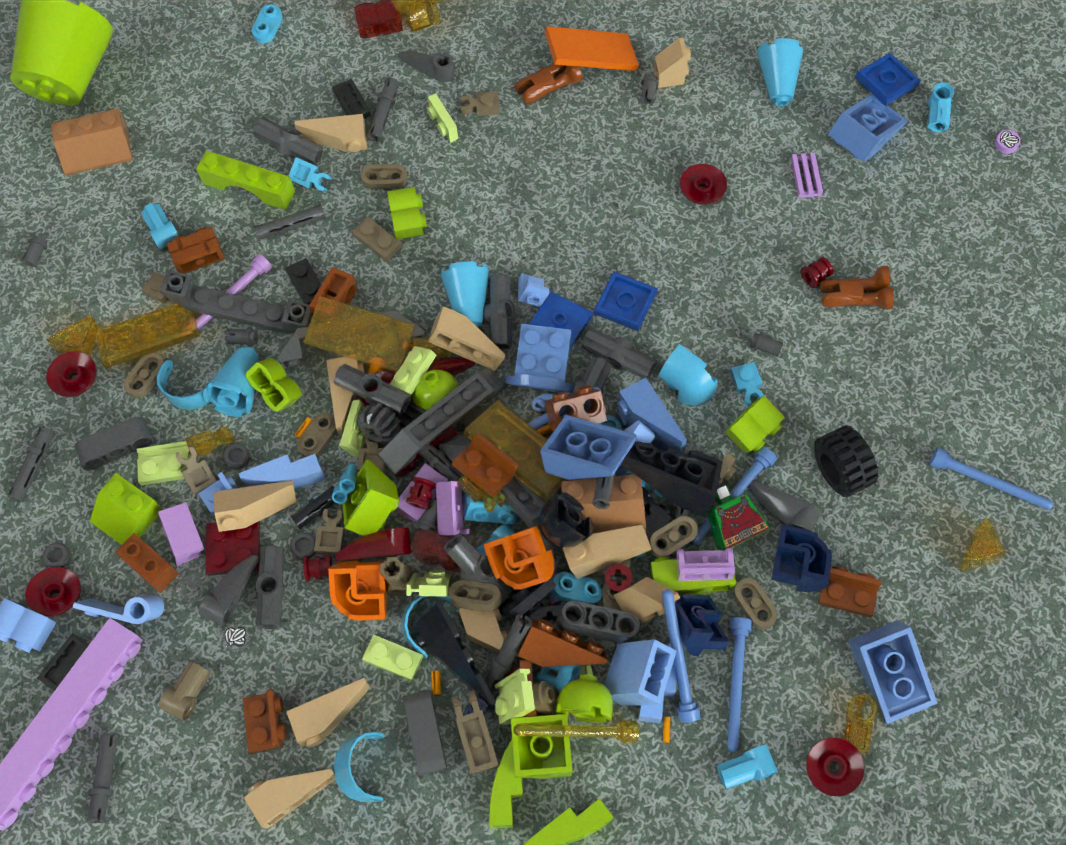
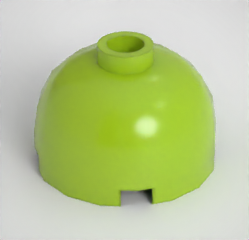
(433, 388)
(586, 700)

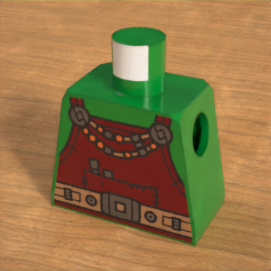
(734, 520)

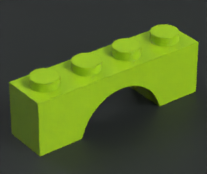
(267, 185)

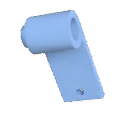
(136, 611)

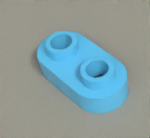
(268, 20)
(577, 589)

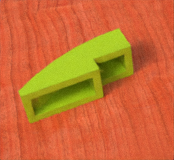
(504, 789)
(572, 828)

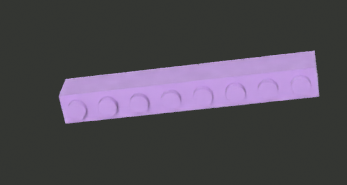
(62, 716)

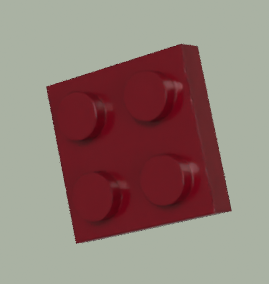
(230, 547)

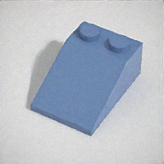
(866, 127)
(643, 404)
(585, 449)
(893, 670)

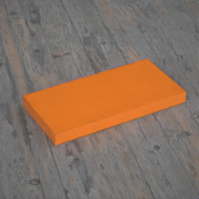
(591, 48)

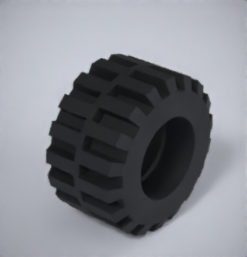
(846, 461)

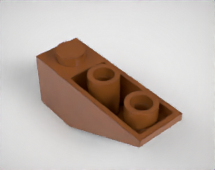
(557, 648)

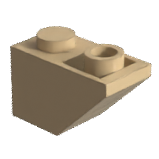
(672, 64)
(643, 599)
(483, 628)

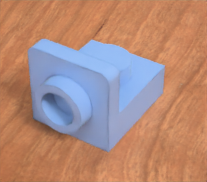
(532, 290)
(207, 494)

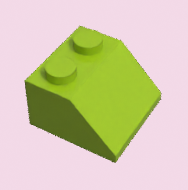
(370, 501)
(123, 510)
(541, 755)

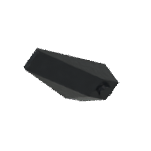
(683, 478)
(442, 639)

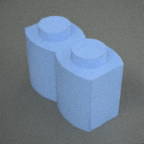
(24, 626)

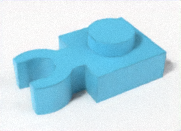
(306, 174)
(747, 380)

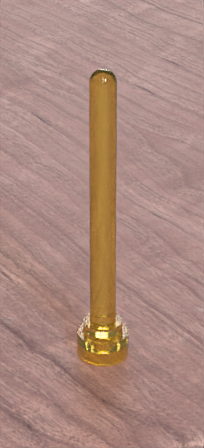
(625, 731)

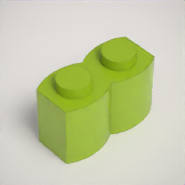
(405, 212)
(271, 380)
(754, 425)

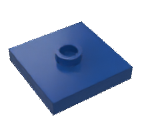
(887, 79)
(625, 301)
(562, 314)

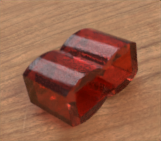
(377, 19)
(428, 549)

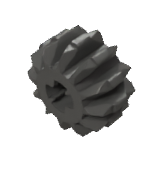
(378, 423)

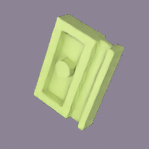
(160, 463)
(432, 584)
(514, 697)

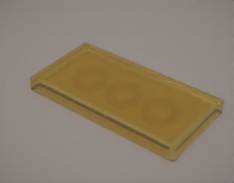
(146, 334)
(359, 334)
(519, 442)

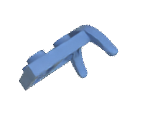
(542, 359)

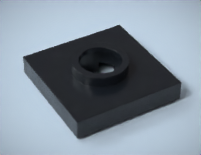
(523, 599)

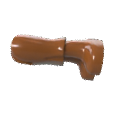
(543, 81)
(851, 291)

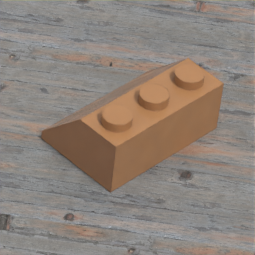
(92, 141)
(625, 502)

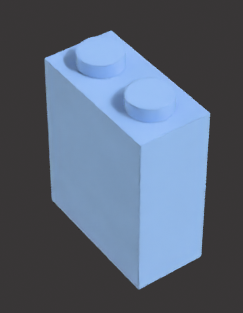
(639, 672)

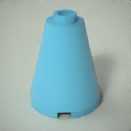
(780, 68)
(467, 289)
(230, 387)

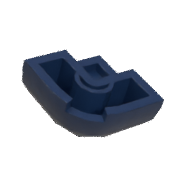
(801, 559)
(698, 624)

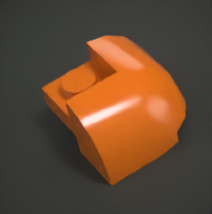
(520, 559)
(358, 590)

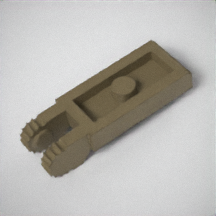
(475, 736)

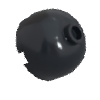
(564, 522)

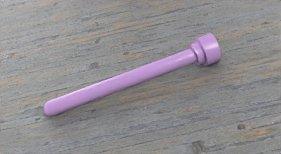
(258, 267)

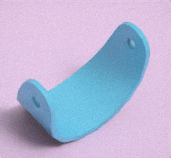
(188, 402)
(404, 621)
(342, 769)

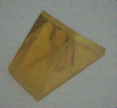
(77, 337)
(983, 548)

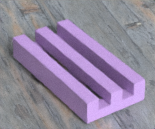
(815, 173)

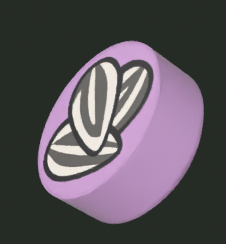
(1007, 141)

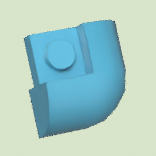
(687, 374)

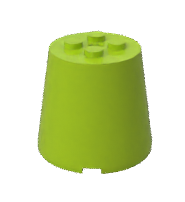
(58, 49)

